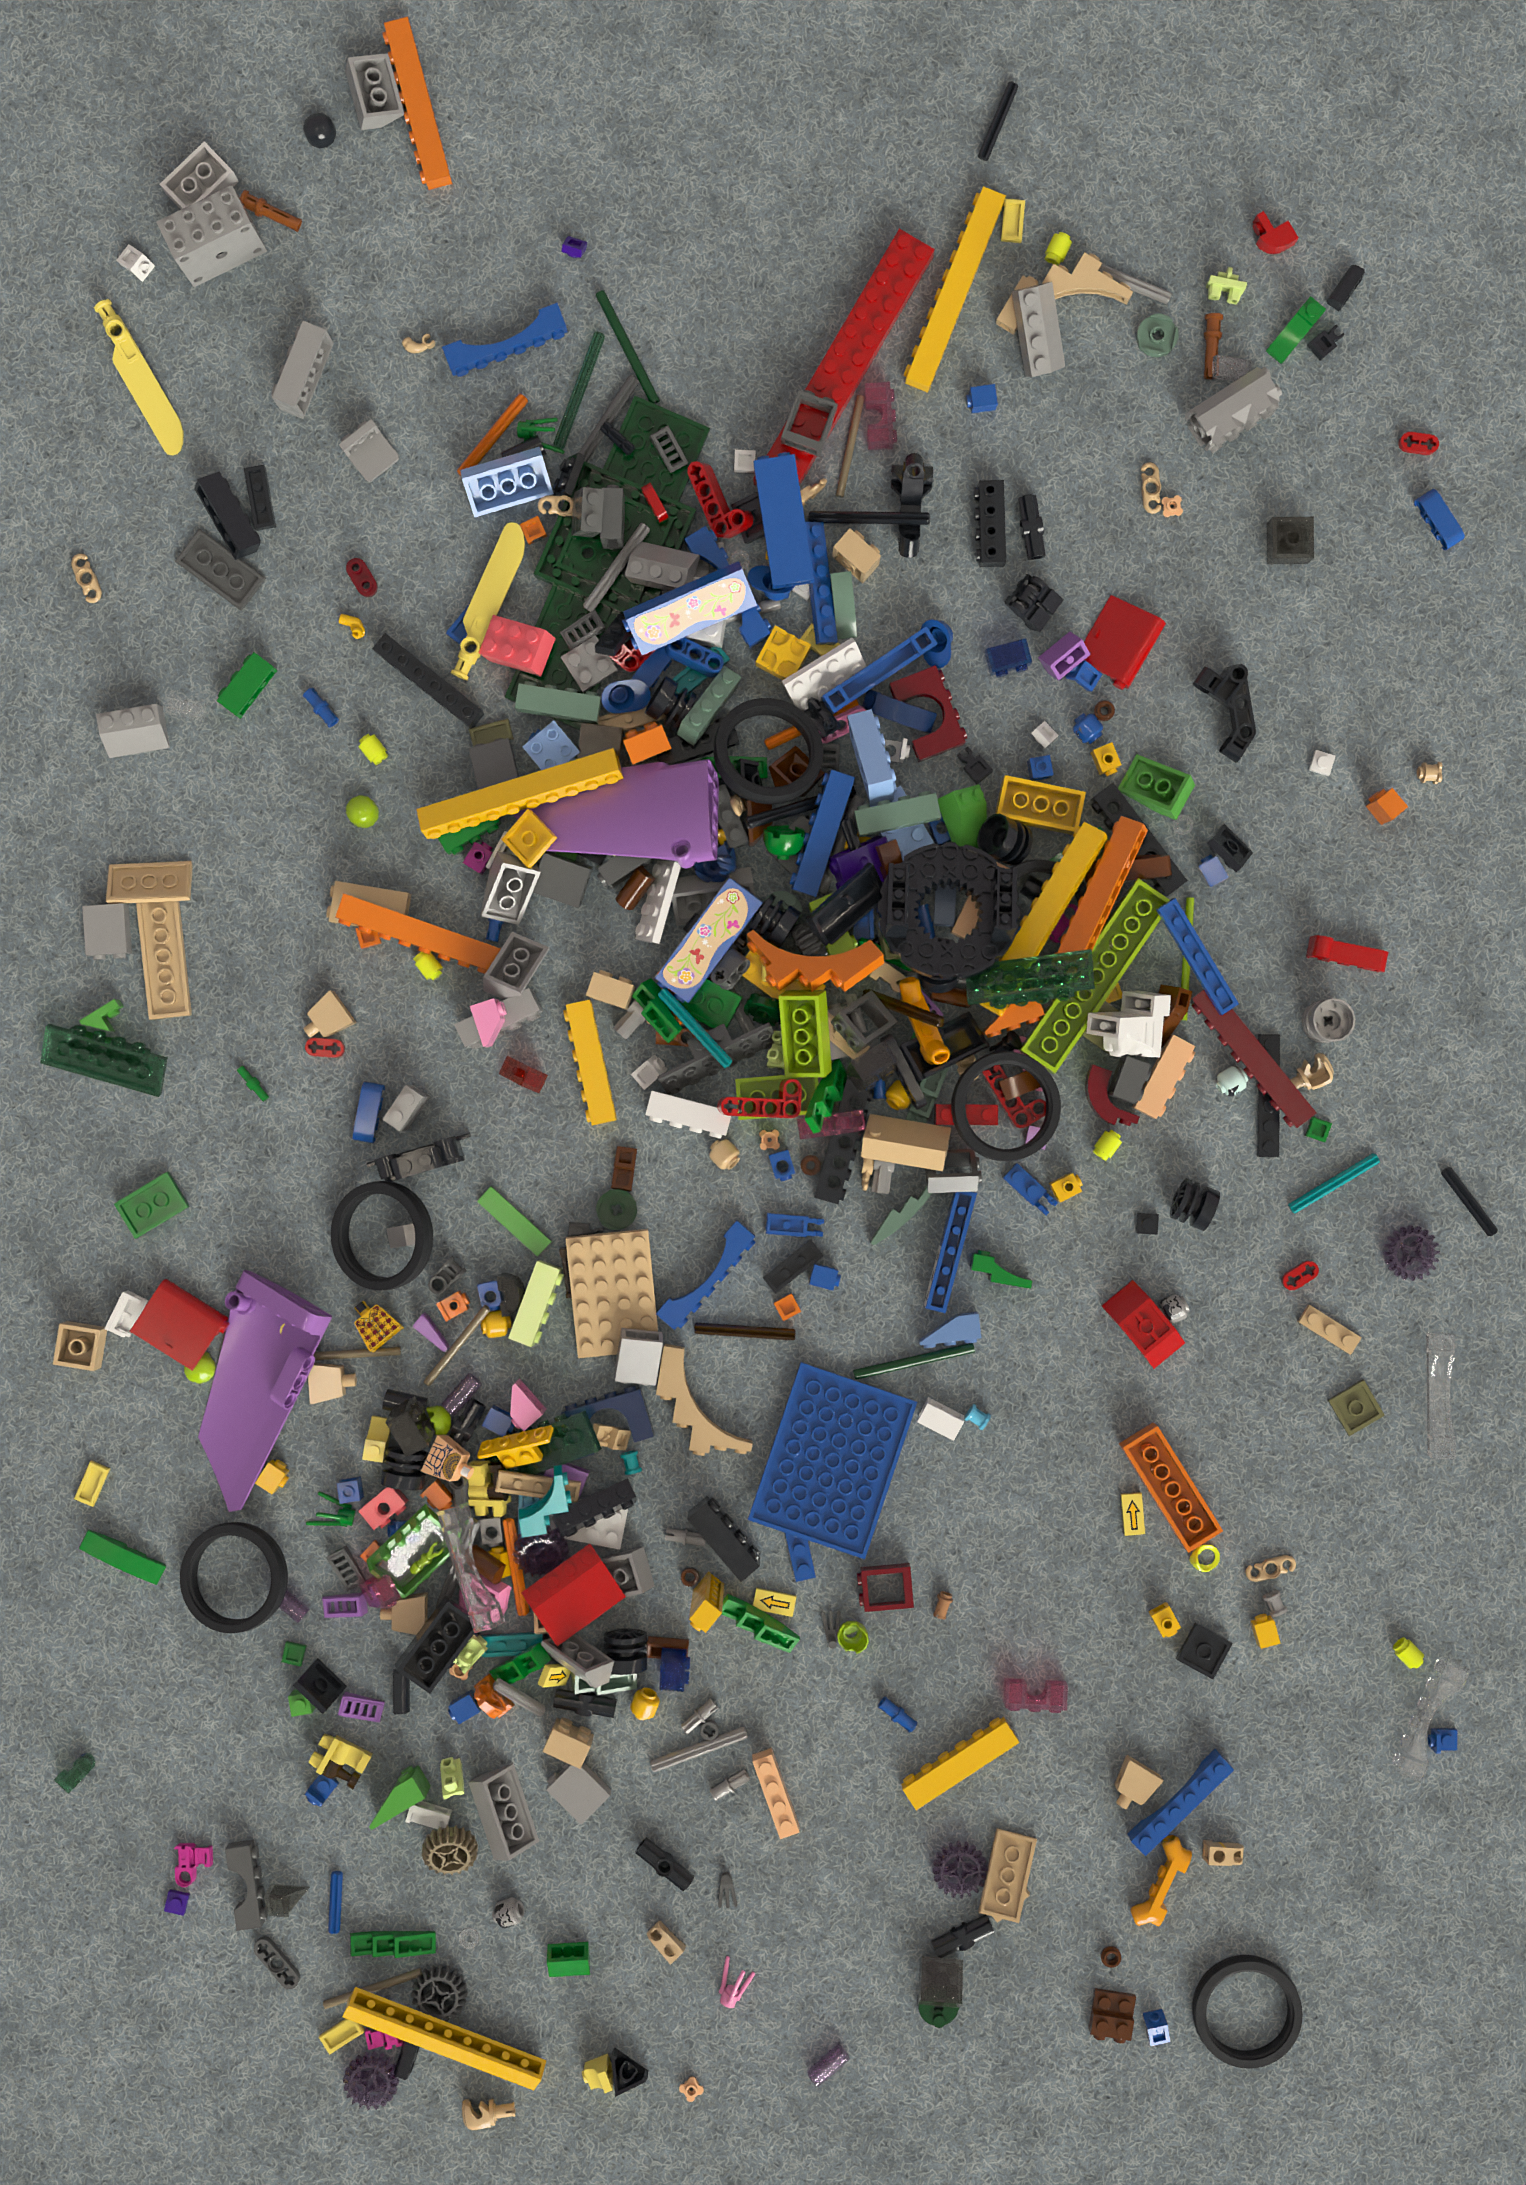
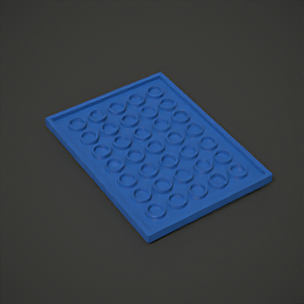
(832, 1460)

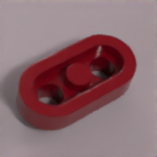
(361, 577)

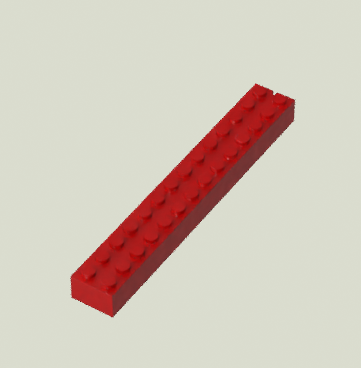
(859, 340)

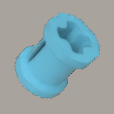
(977, 1417)

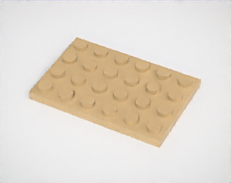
(610, 1288)

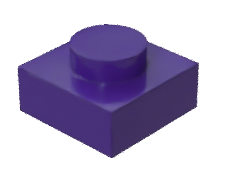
(574, 247)
(176, 1902)

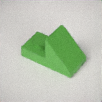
(99, 1017)

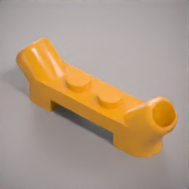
(930, 1040)
(1154, 1909)

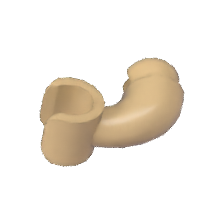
(414, 347)

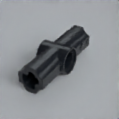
(1032, 527)
(466, 1424)
(585, 1703)
(655, 1855)
(962, 1937)

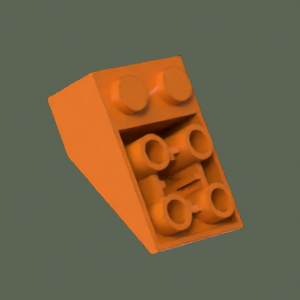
(646, 742)
(1013, 1017)

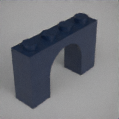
(629, 1403)

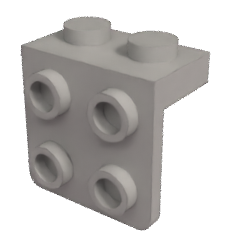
(369, 450)

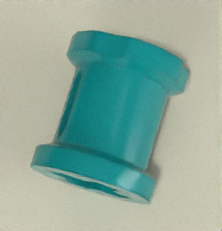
(631, 1462)

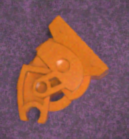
(489, 1700)

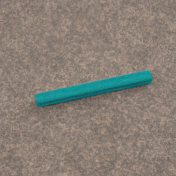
(695, 1028)
(1334, 1183)

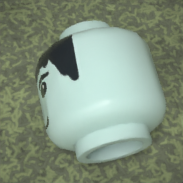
(1231, 1081)

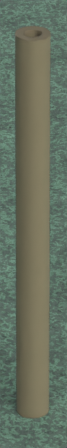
(850, 446)
(457, 1345)
(392, 1351)
(374, 1987)

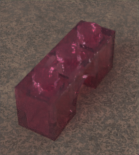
(879, 397)
(835, 1124)
(380, 1592)
(1052, 1698)

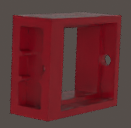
(903, 1568)

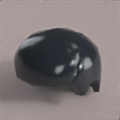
(319, 130)

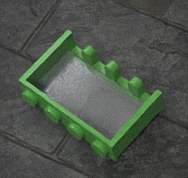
(406, 1547)

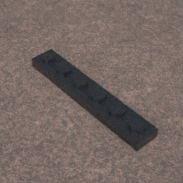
(1267, 1116)

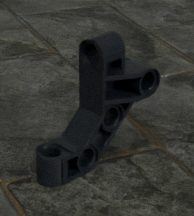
(912, 486)
(1226, 690)

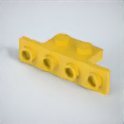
(517, 1448)

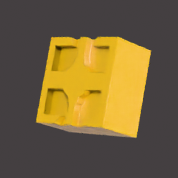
(783, 655)

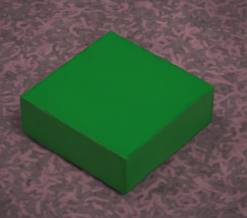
(1318, 1129)
(293, 1653)

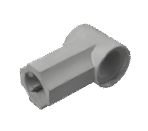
(630, 1020)
(882, 1176)

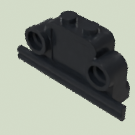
(420, 1159)

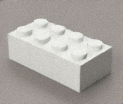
(688, 1113)

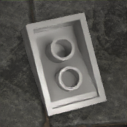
(508, 888)
(630, 1571)

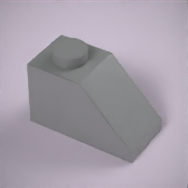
(401, 1235)

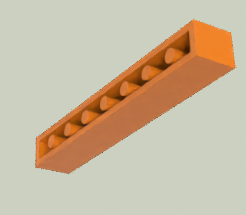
(417, 102)
(1104, 886)
(416, 932)

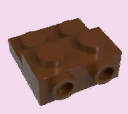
(1112, 2015)

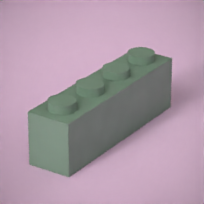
(558, 703)
(709, 705)
(897, 815)

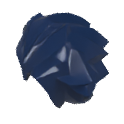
(718, 869)

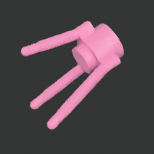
(731, 1993)

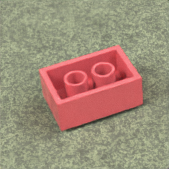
(517, 645)

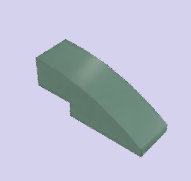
(843, 604)
(616, 1684)

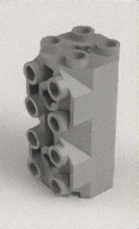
(1234, 409)

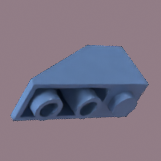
(958, 1328)

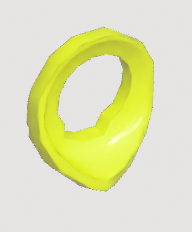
(1204, 1568)

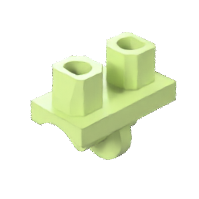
(1227, 283)
(775, 1054)
(471, 1653)
(451, 1777)

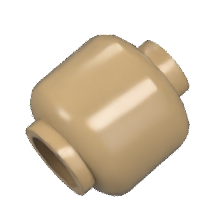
(724, 1154)

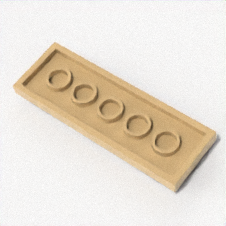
(164, 959)

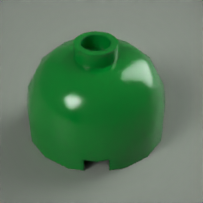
(783, 841)

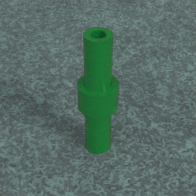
(252, 1083)

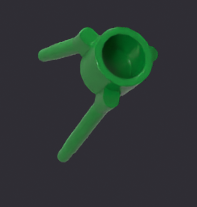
(529, 429)
(343, 1518)

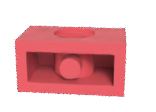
(375, 1515)

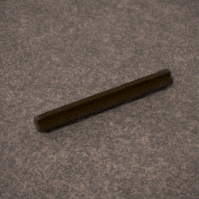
(908, 1009)
(744, 1331)

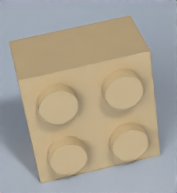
(856, 555)
(610, 990)
(80, 1346)
(568, 1742)

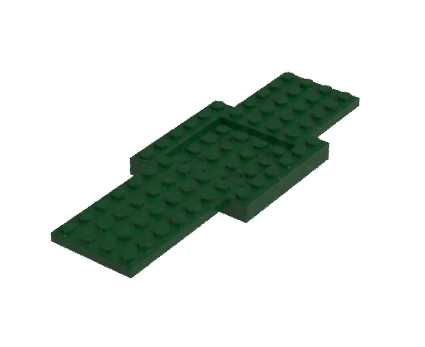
(575, 576)

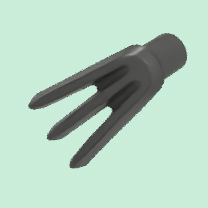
(831, 1634)
(726, 1883)

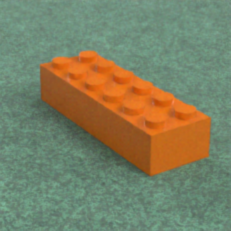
(1170, 1487)

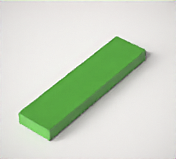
(514, 1221)

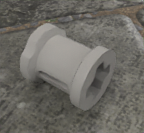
(1275, 1603)

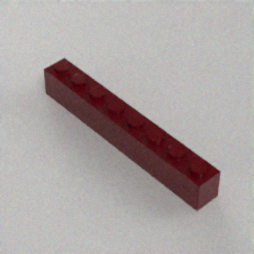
(1256, 1062)

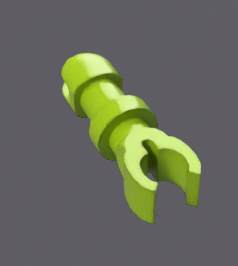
(426, 1558)

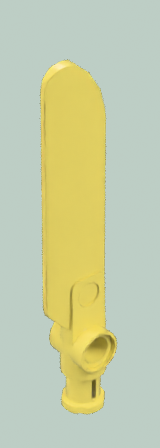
(142, 382)
(490, 594)

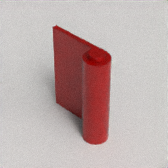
(1122, 640)
(179, 1324)

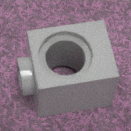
(488, 1521)

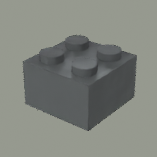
(1129, 1080)

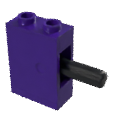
(850, 861)

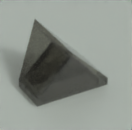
(282, 1898)

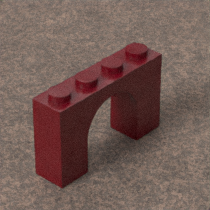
(930, 684)

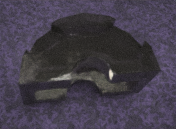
(514, 1292)

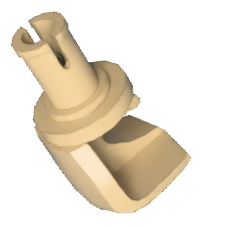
(1314, 1077)
(489, 2114)

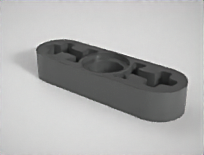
(291, 1970)

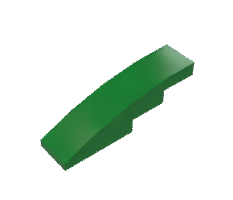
(827, 1092)
(122, 1557)
(760, 1623)
(392, 1943)

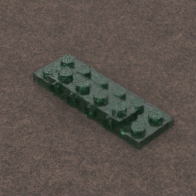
(1032, 979)
(104, 1058)
(570, 1440)

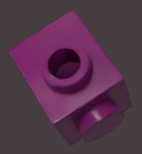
(478, 857)

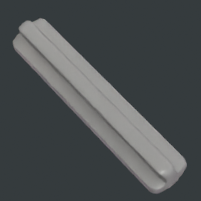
(519, 1697)

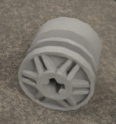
(1339, 1020)

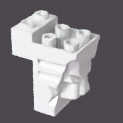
(1135, 1028)

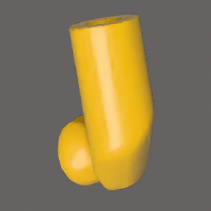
(355, 625)

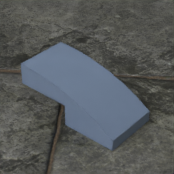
(944, 907)

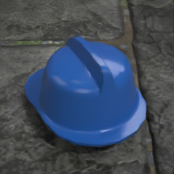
(760, 579)
(943, 634)
(625, 696)

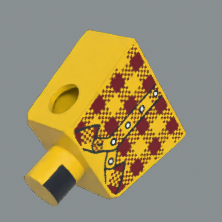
(375, 1325)

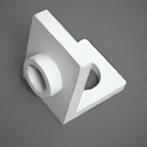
(902, 750)

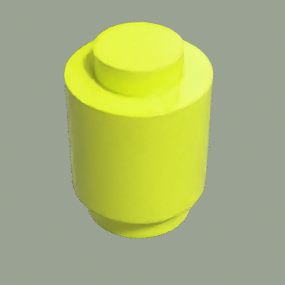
(1058, 248)
(373, 749)
(428, 965)
(1107, 1144)
(1408, 1653)

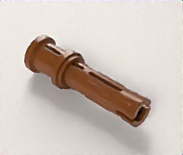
(262, 208)
(1212, 339)

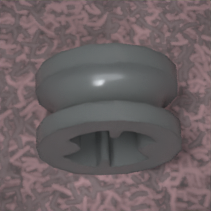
(713, 1724)

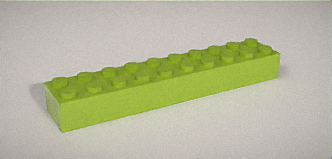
(1112, 954)

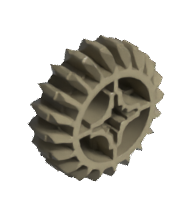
(449, 1850)

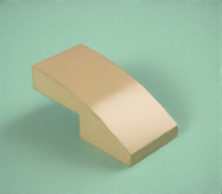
(612, 1436)

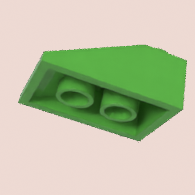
(1157, 786)
(964, 814)
(407, 1791)

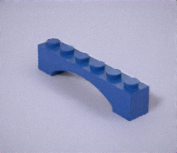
(466, 357)
(703, 543)
(879, 670)
(675, 1310)
(1157, 1826)

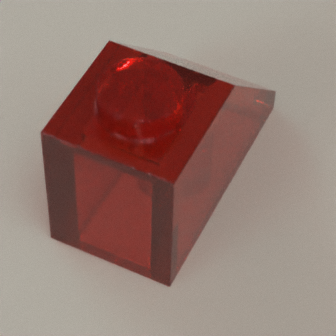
(523, 1074)

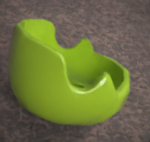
(362, 811)
(203, 1371)
(440, 1418)
(858, 1642)

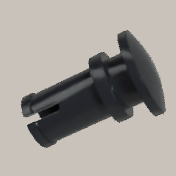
(1008, 1043)

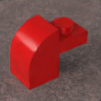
(1273, 239)

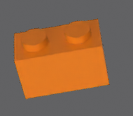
(1386, 805)

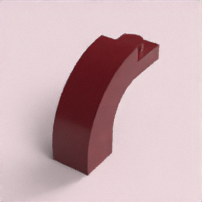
(1097, 1097)

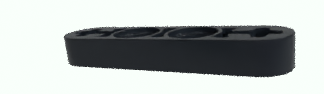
(905, 1074)

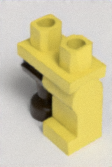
(482, 1490)
(340, 1753)

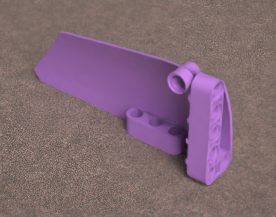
(648, 814)
(257, 1379)

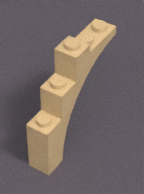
(1083, 280)
(704, 1433)

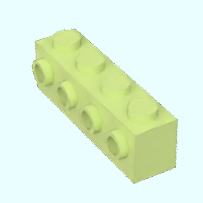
(535, 1303)

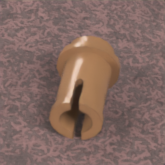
(943, 1603)

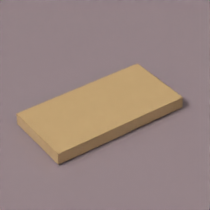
(149, 882)
(1007, 1875)

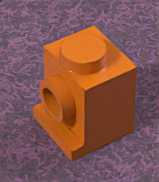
(445, 1305)
(438, 1495)

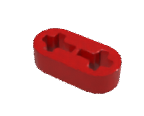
(1419, 438)
(654, 502)
(325, 1042)
(1303, 1279)

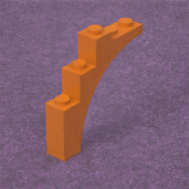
(813, 971)

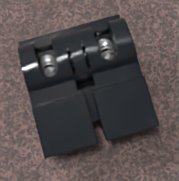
(1033, 602)

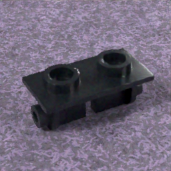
(822, 717)

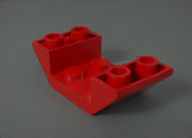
(1143, 1323)

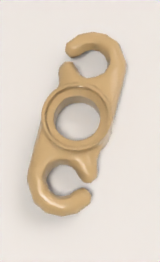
(1155, 479)
(810, 492)
(554, 500)
(93, 584)
(738, 804)
(866, 1172)
(1278, 1561)

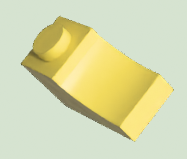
(376, 1440)
(599, 2073)

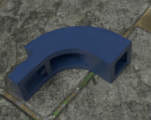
(899, 711)

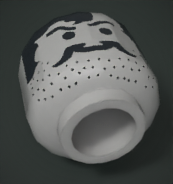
(1174, 1308)
(508, 1912)

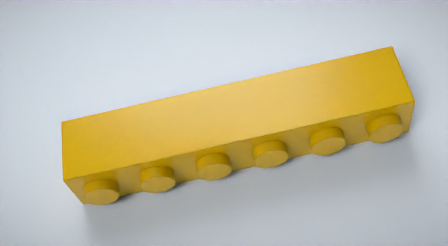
(591, 1062)
(706, 1602)
(959, 1763)

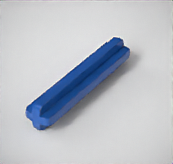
(335, 1902)

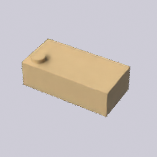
(906, 1142)

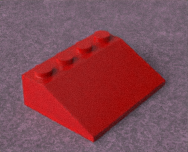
(573, 1594)

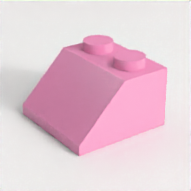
(489, 1019)
(524, 1406)

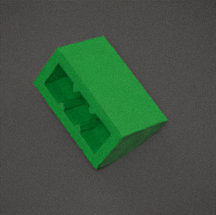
(568, 1959)

